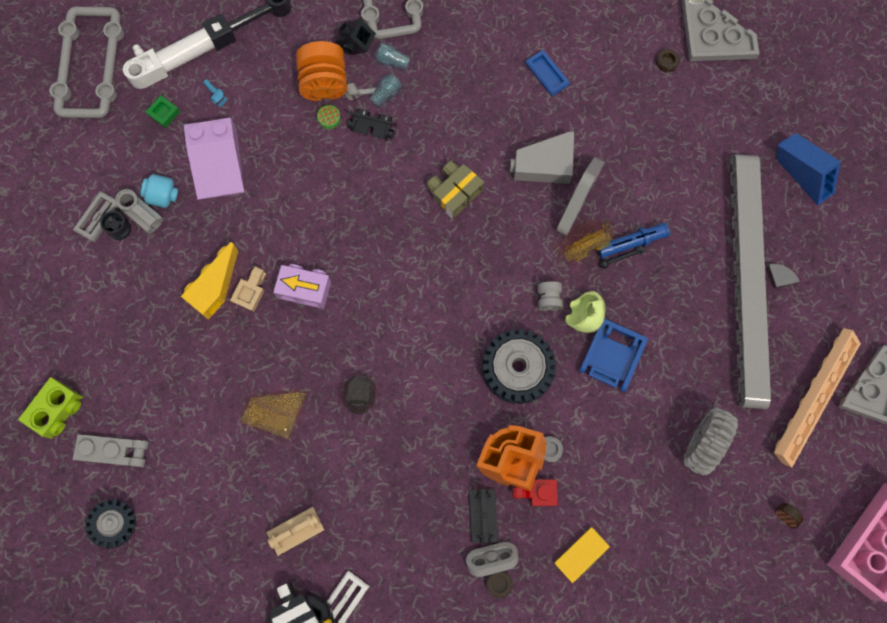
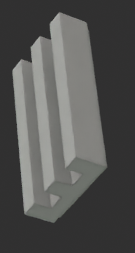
(89, 212)

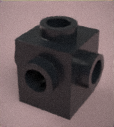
(355, 37)

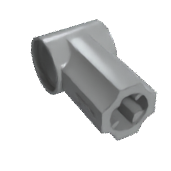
(138, 211)

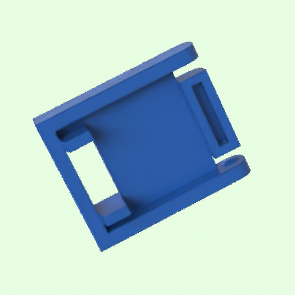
(613, 360)

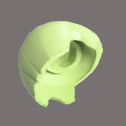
(587, 312)

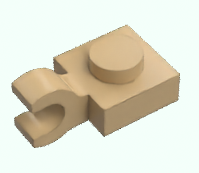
(249, 293)

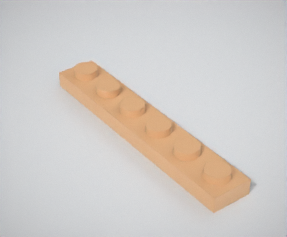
(817, 397)

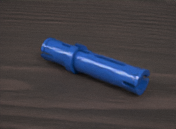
(642, 237)

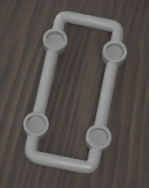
(371, 17)
(105, 90)

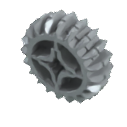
(711, 441)

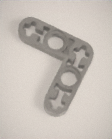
(579, 196)

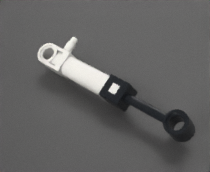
(215, 34)

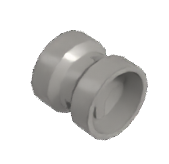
(550, 296)

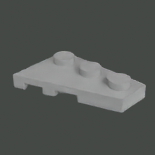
(869, 391)

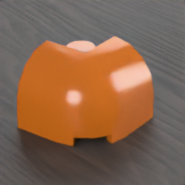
(513, 456)

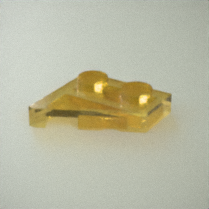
(274, 413)

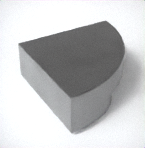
(781, 275)

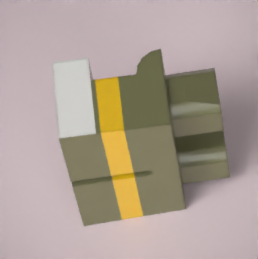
(457, 190)

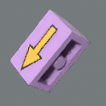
(302, 286)

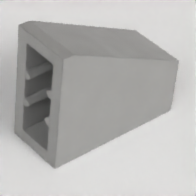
(545, 160)

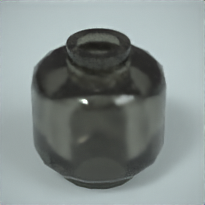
(359, 394)

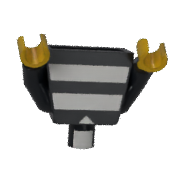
(300, 608)

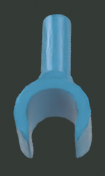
(217, 93)

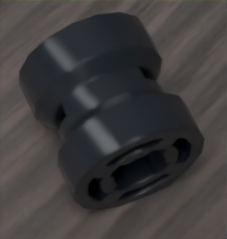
(111, 225)

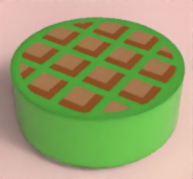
(328, 117)

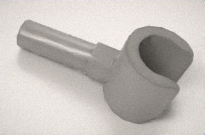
(352, 90)

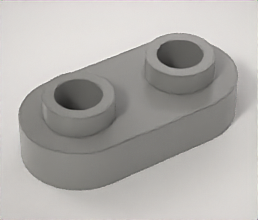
(491, 558)

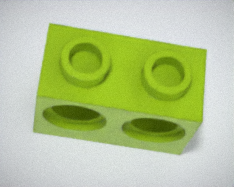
(47, 404)

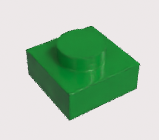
(162, 111)

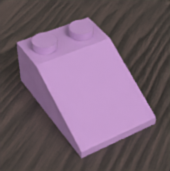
(214, 158)

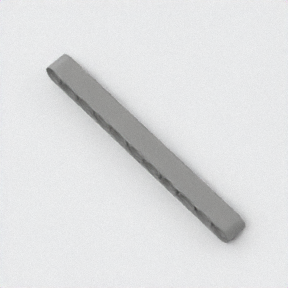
(751, 284)

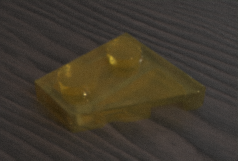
(598, 240)

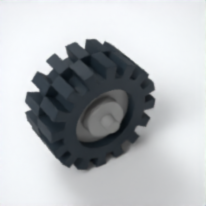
(110, 524)

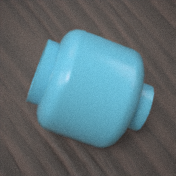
(159, 191)

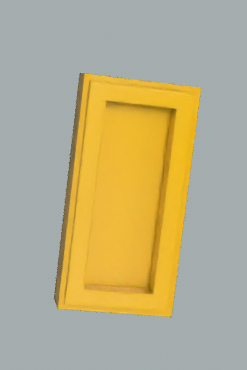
(581, 555)

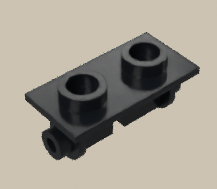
(363, 121)
(483, 516)

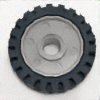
(522, 347)

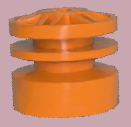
(321, 71)

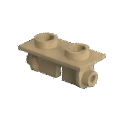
(294, 531)

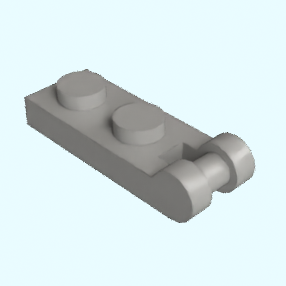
(109, 450)

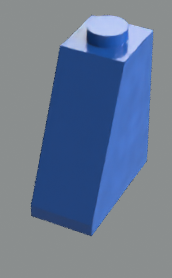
(809, 167)

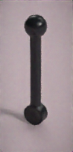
(639, 250)

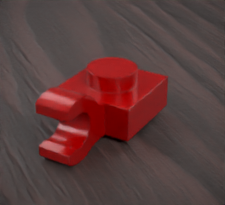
(542, 493)

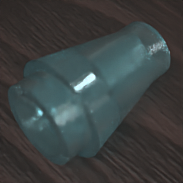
(392, 57)
(386, 89)

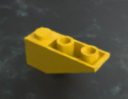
(212, 285)

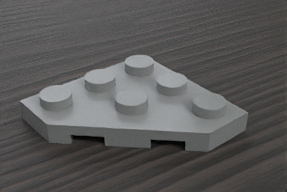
(716, 34)

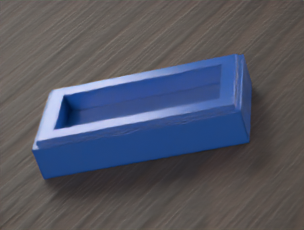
(547, 73)

